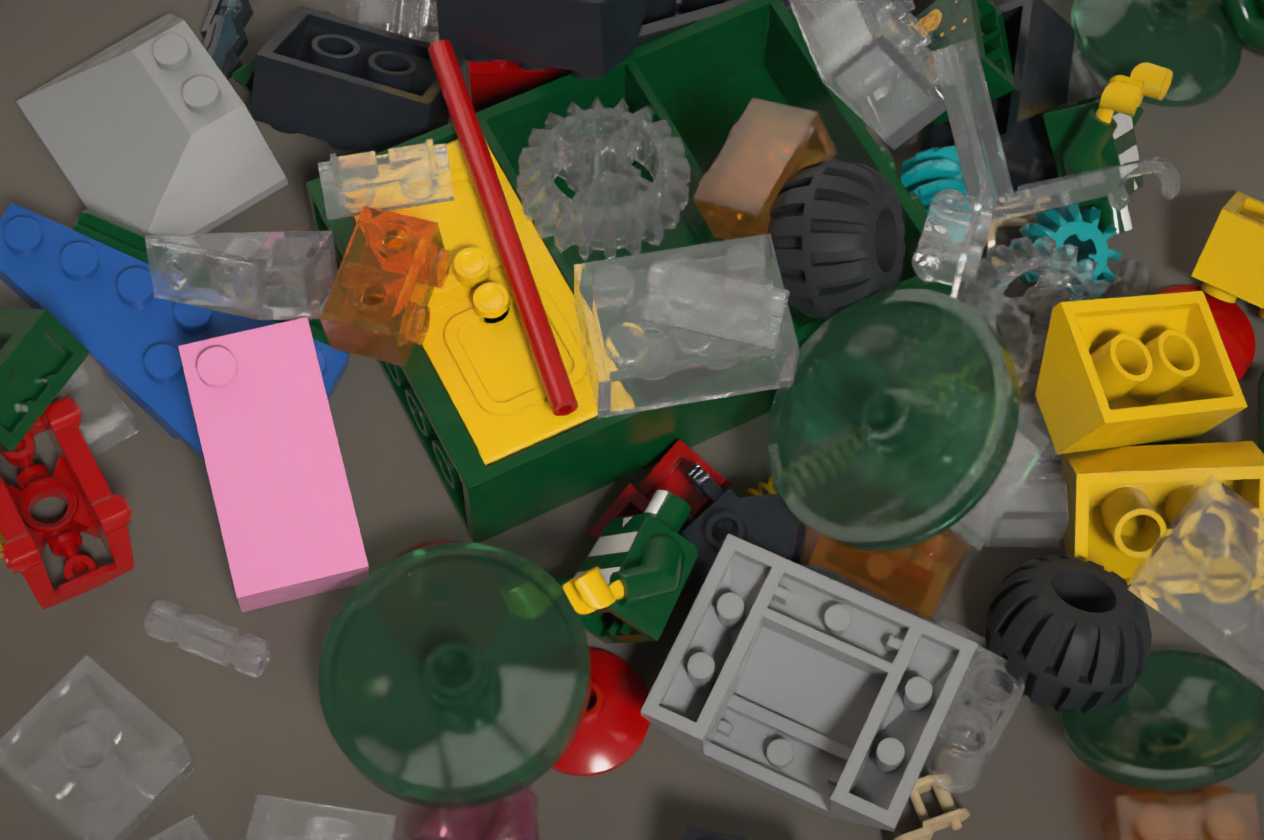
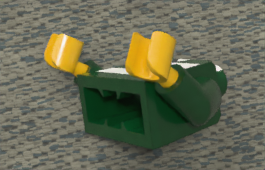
(1101, 132)
(634, 573)

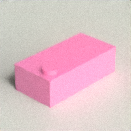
(274, 464)

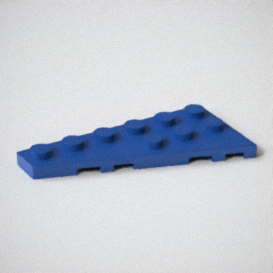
(113, 313)

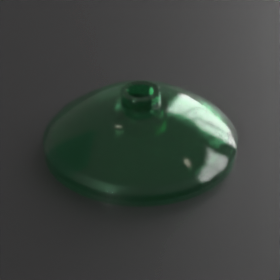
(1175, 34)
(1176, 729)

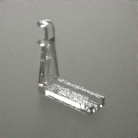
(983, 156)

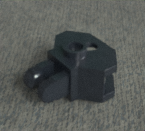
(756, 519)

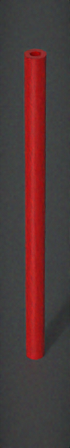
(503, 230)

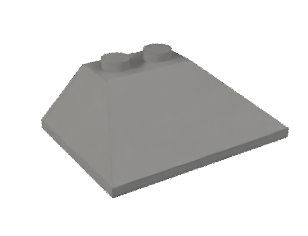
(155, 134)
(808, 686)

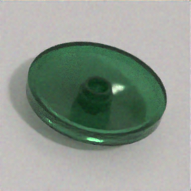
(894, 420)
(455, 675)

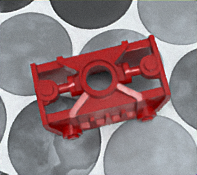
(89, 510)

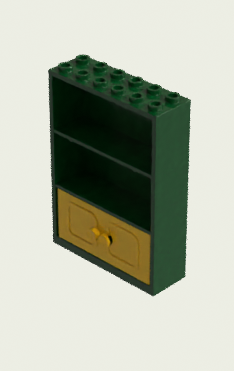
(474, 377)

